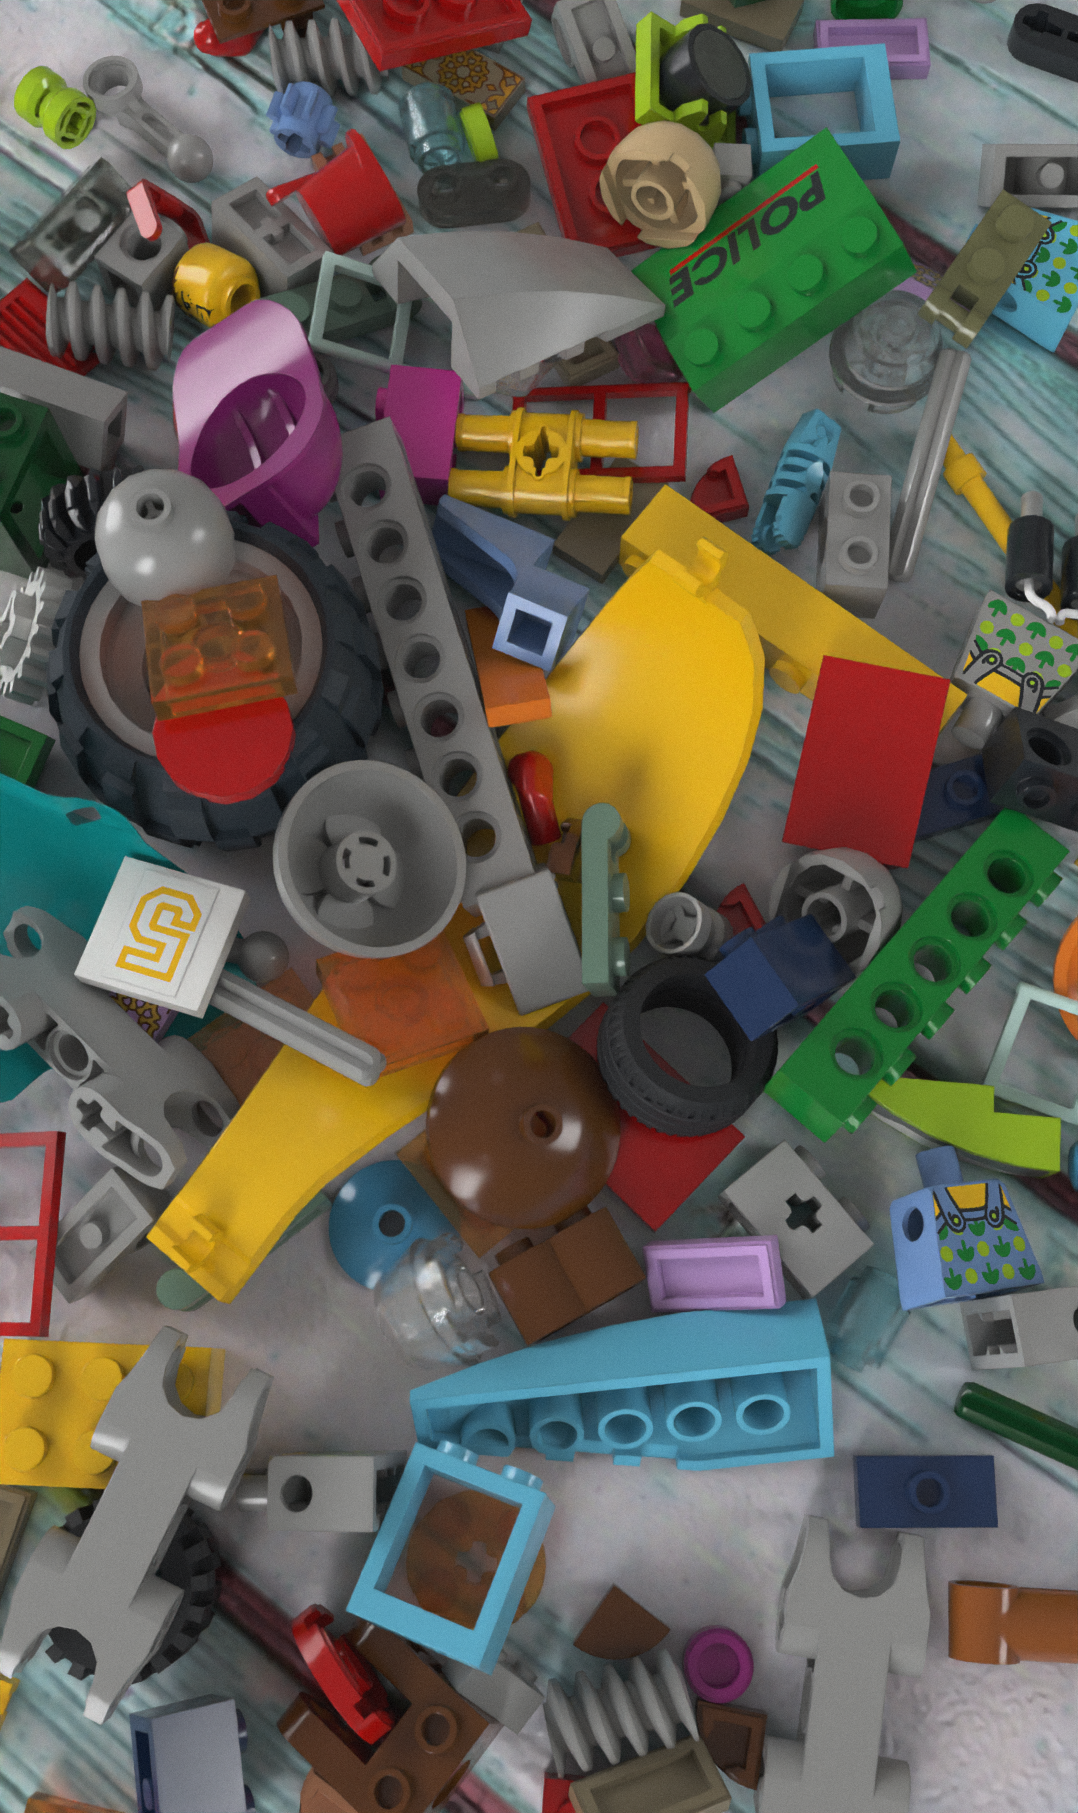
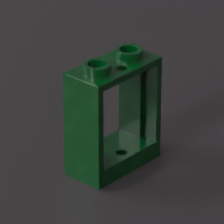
(31, 462)

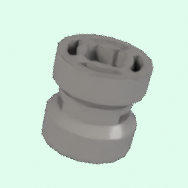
(687, 927)

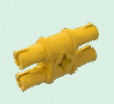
(560, 486)

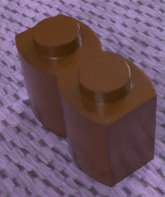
(564, 1275)

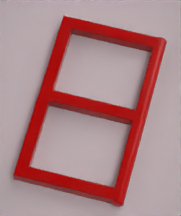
(600, 394)
(45, 1233)

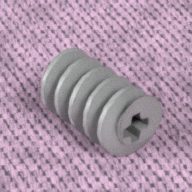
(322, 59)
(109, 326)
(617, 1712)

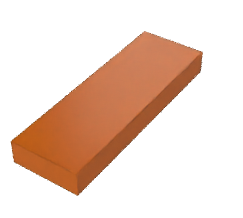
(509, 687)

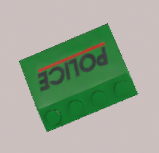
(774, 271)

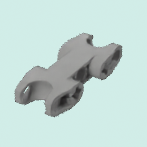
(120, 1076)
(107, 1576)
(849, 1651)

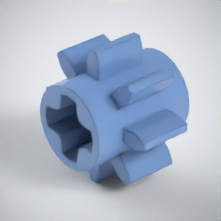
(303, 119)

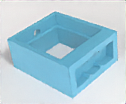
(820, 72)
(514, 1486)

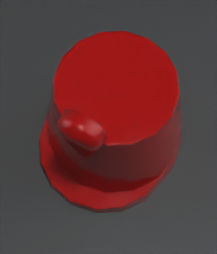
(346, 198)

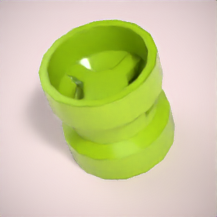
(51, 105)

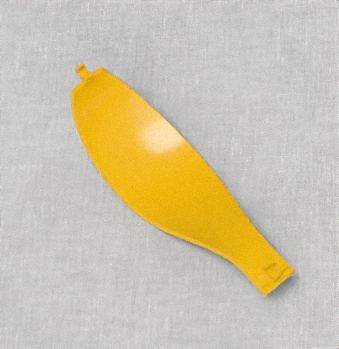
(646, 717)

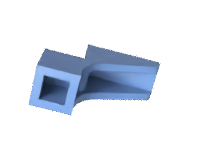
(508, 574)

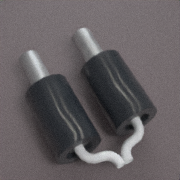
(1032, 558)

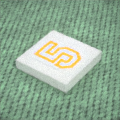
(163, 937)

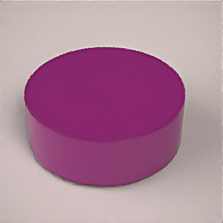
(717, 1664)

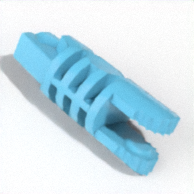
(797, 483)

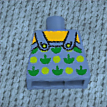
(958, 1238)

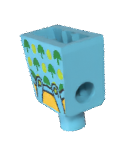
(1046, 287)

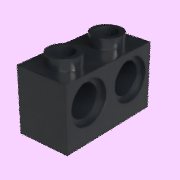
(1034, 768)

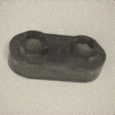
(474, 193)

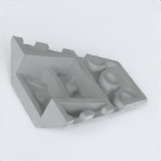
(516, 297)

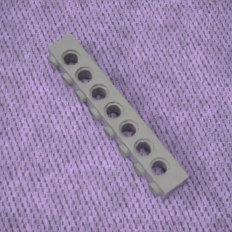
(378, 461)

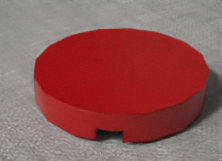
(227, 751)
(343, 1674)

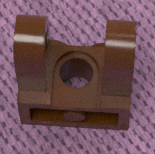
(421, 1756)

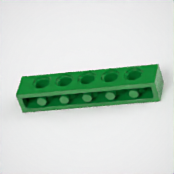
(812, 1082)

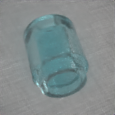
(431, 126)
(866, 1320)

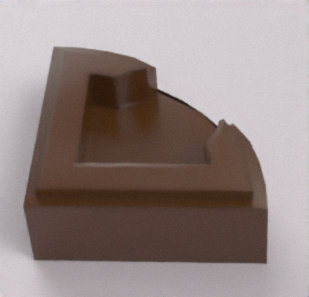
(566, 856)
(620, 1628)
(733, 1738)

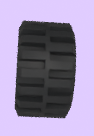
(186, 1565)

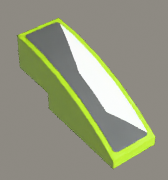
(965, 1118)

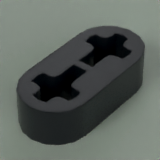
(1055, 48)

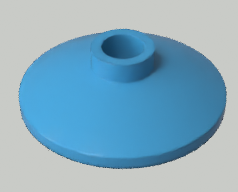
(357, 1217)

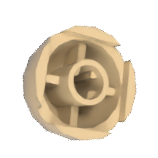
(662, 183)

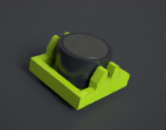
(690, 76)

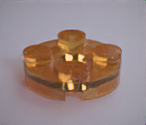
(433, 1551)

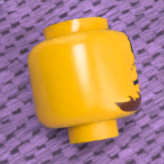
(213, 283)

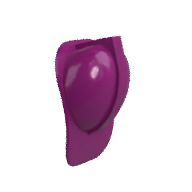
(259, 419)

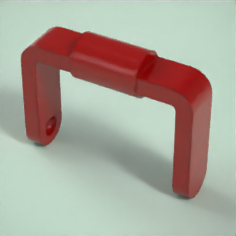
(150, 200)

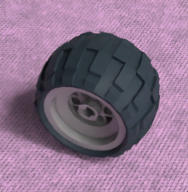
(107, 715)

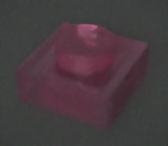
(646, 356)

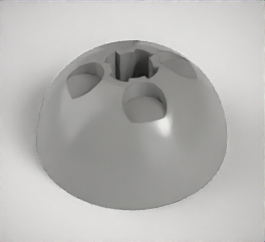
(394, 844)

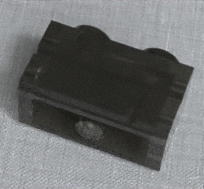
(74, 227)

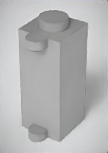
(85, 410)

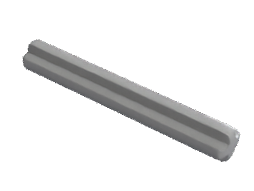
(926, 462)
(298, 1029)

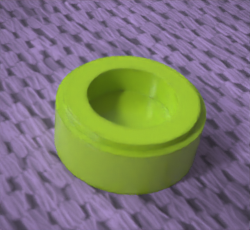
(478, 133)

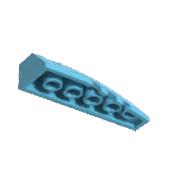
(666, 1386)

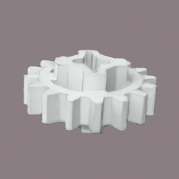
(28, 635)

